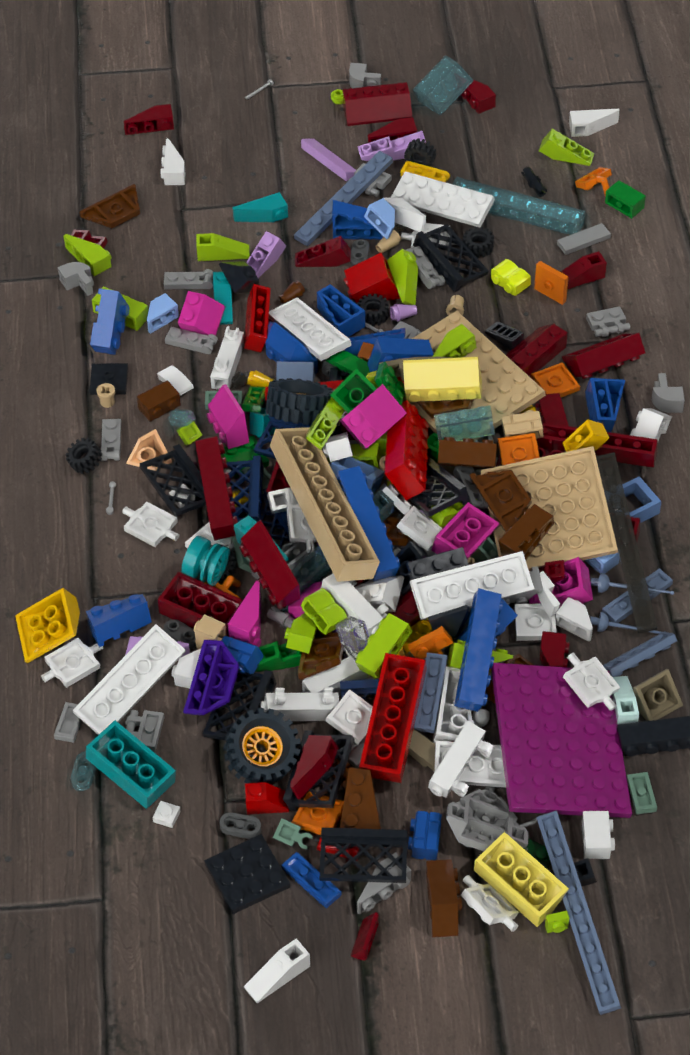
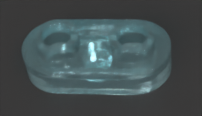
(181, 417)
(82, 772)

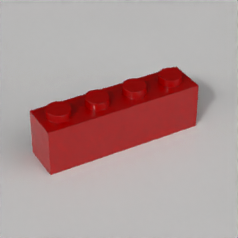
(257, 318)

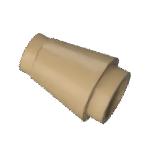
(386, 244)

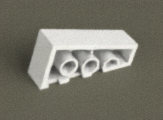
(450, 718)

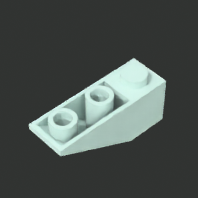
(626, 702)

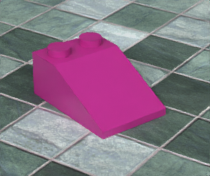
(373, 417)
(575, 585)
(246, 621)

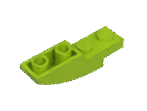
(325, 423)

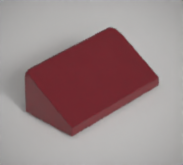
(365, 937)

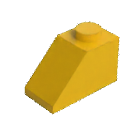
(587, 435)

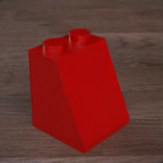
(372, 278)

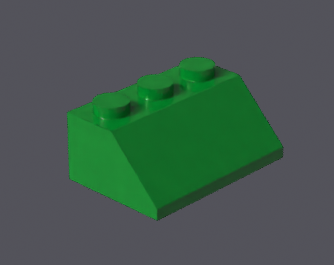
(353, 390)

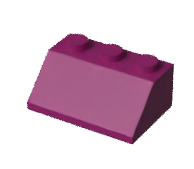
(228, 418)
(466, 530)

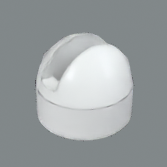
(481, 717)

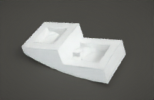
(176, 378)
(546, 597)

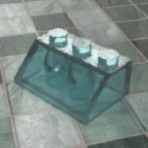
(442, 85)
(465, 423)

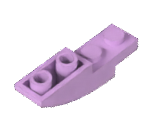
(394, 148)

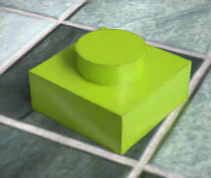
(189, 433)
(557, 922)

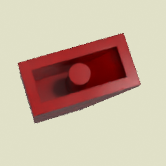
(264, 799)

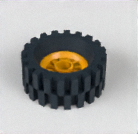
(296, 400)
(266, 725)

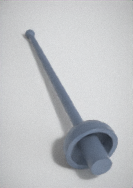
(604, 582)
(603, 622)

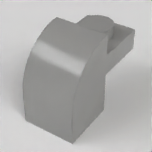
(360, 78)
(76, 274)
(667, 398)

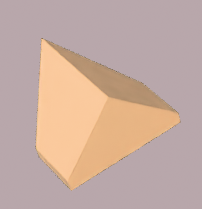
(146, 448)

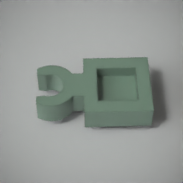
(289, 834)

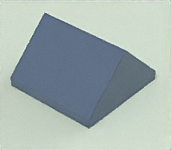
(295, 370)

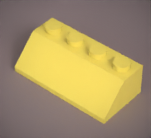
(442, 379)
(520, 879)

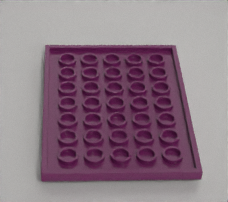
(555, 746)

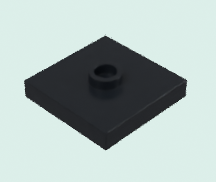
(109, 373)

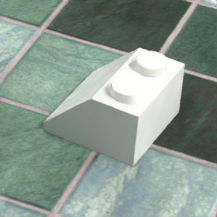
(382, 592)

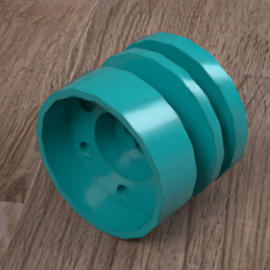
(205, 560)

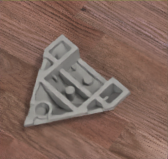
(482, 818)

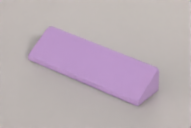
(328, 158)

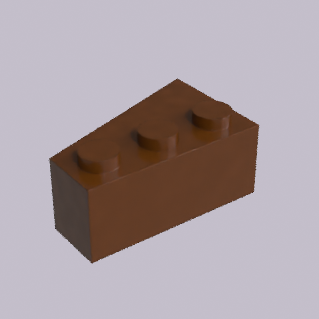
(467, 453)
(526, 532)
(360, 803)
(443, 897)

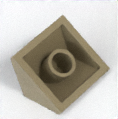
(657, 696)

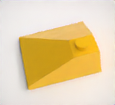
(48, 624)

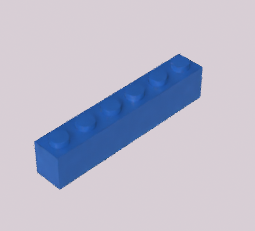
(361, 500)
(478, 650)

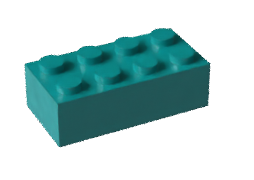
(130, 764)

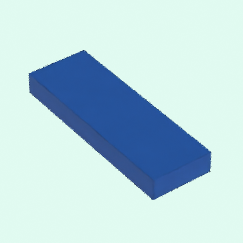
(308, 878)

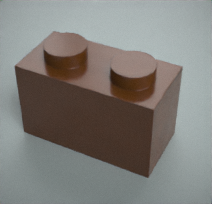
(158, 400)

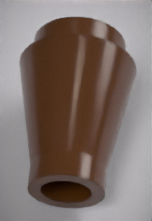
(293, 291)

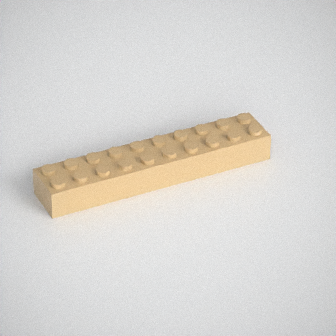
(324, 506)

